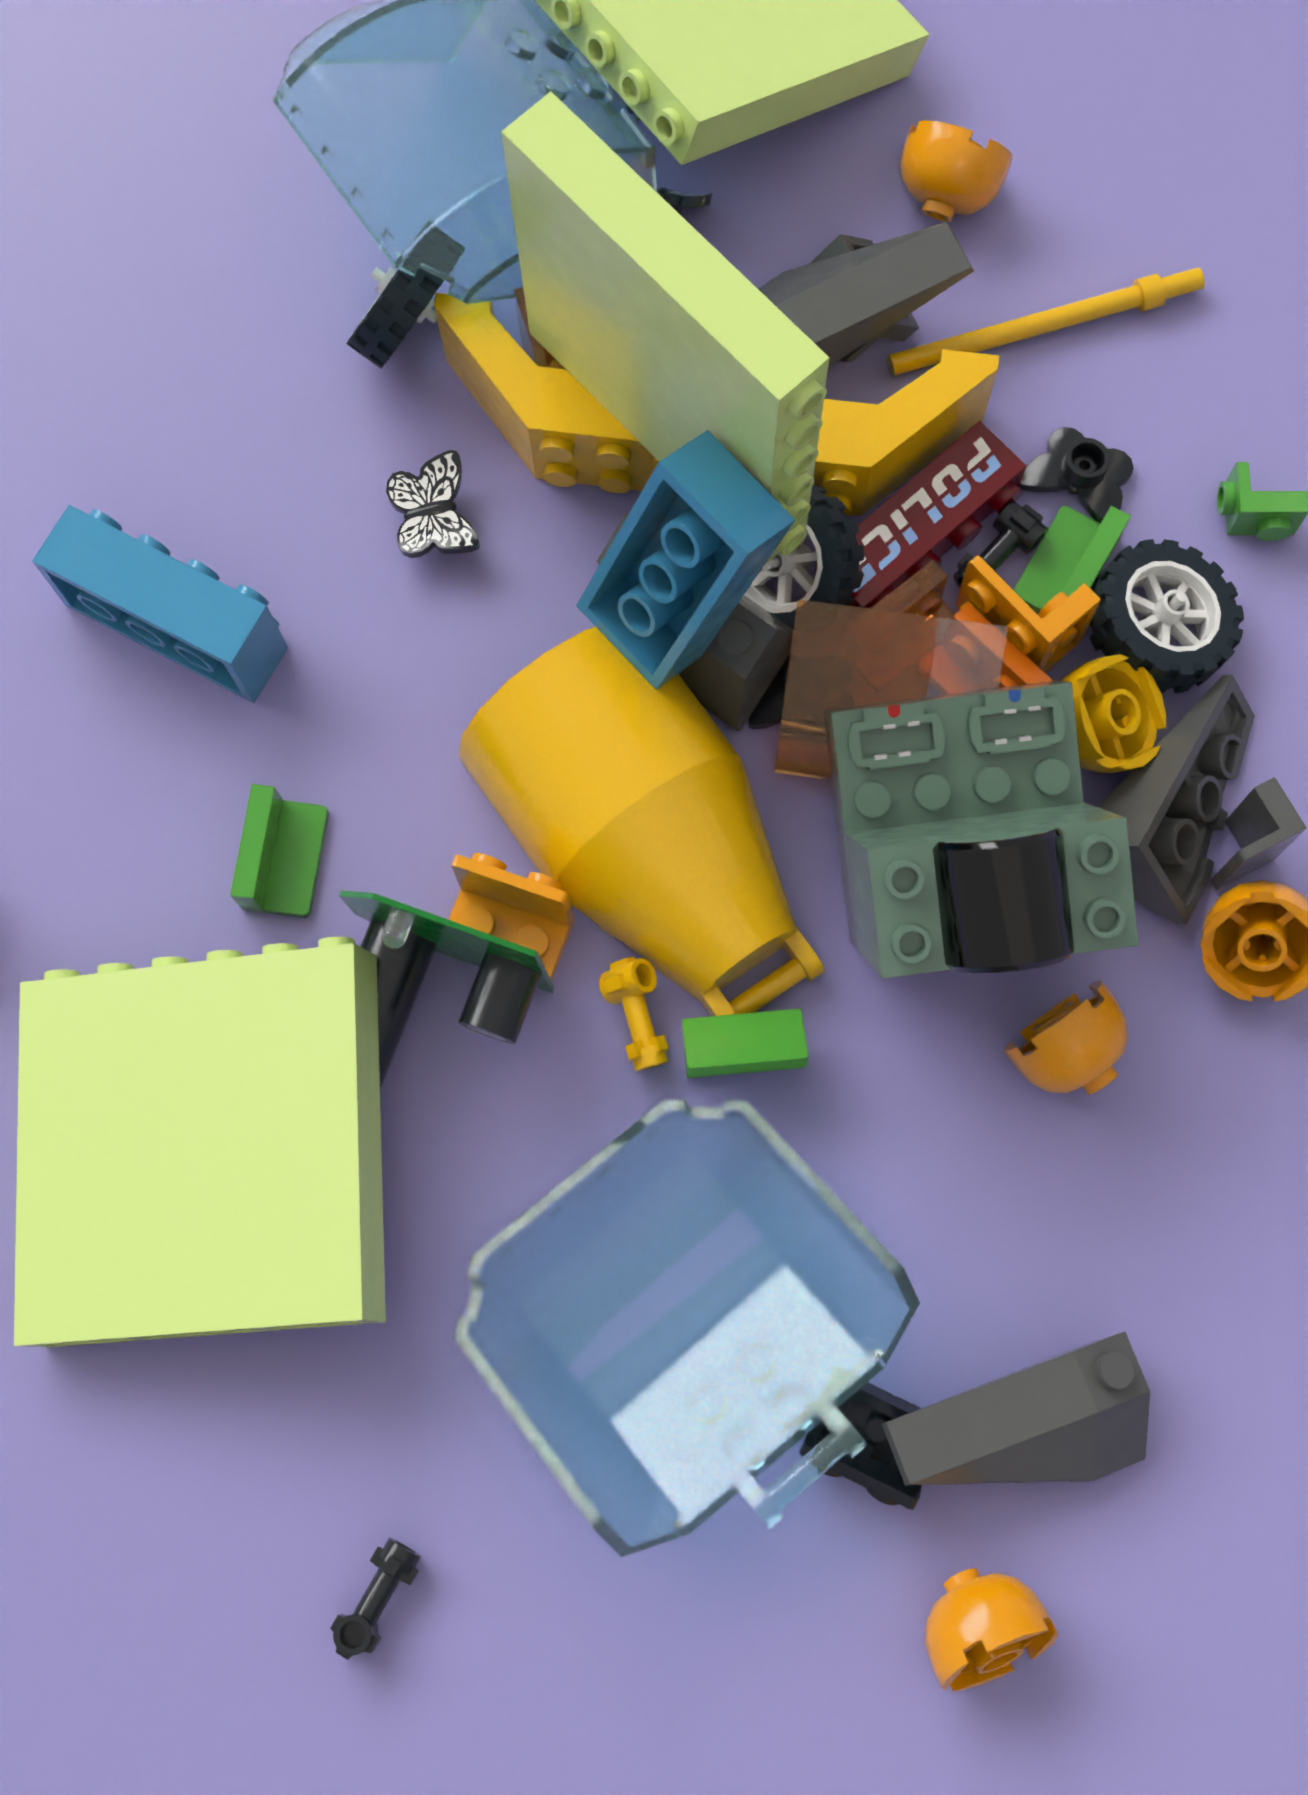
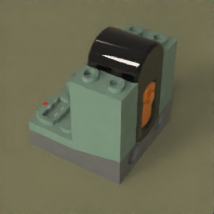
(974, 834)

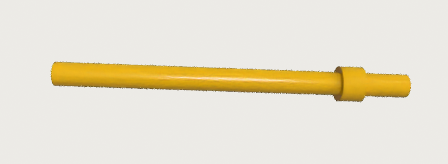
(1145, 294)

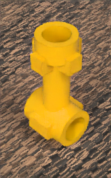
(627, 984)

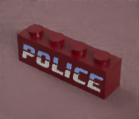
(936, 512)

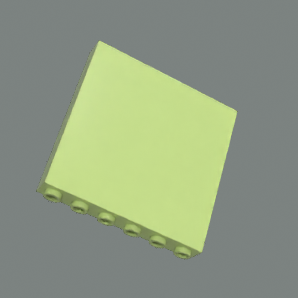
(738, 67)
(657, 312)
(200, 1147)

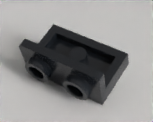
(875, 1464)

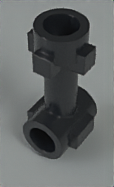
(1017, 528)
(360, 1630)

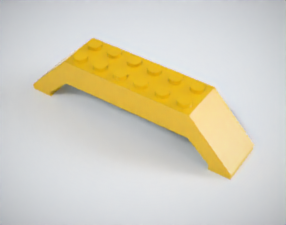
(574, 439)

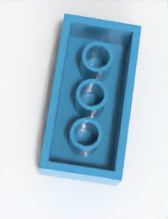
(683, 558)
(162, 601)

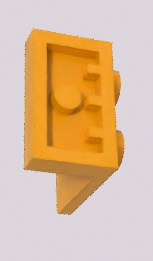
(1040, 637)
(513, 907)

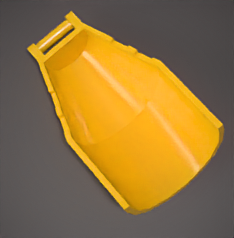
(639, 818)

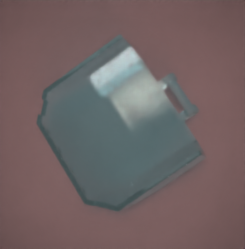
(410, 120)
(684, 1322)

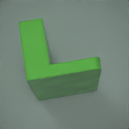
(1070, 555)
(279, 854)
(744, 1043)

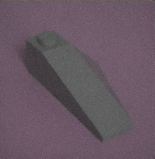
(869, 289)
(738, 661)
(1179, 801)
(1040, 1424)

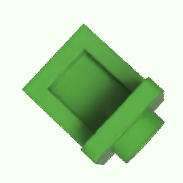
(1259, 513)

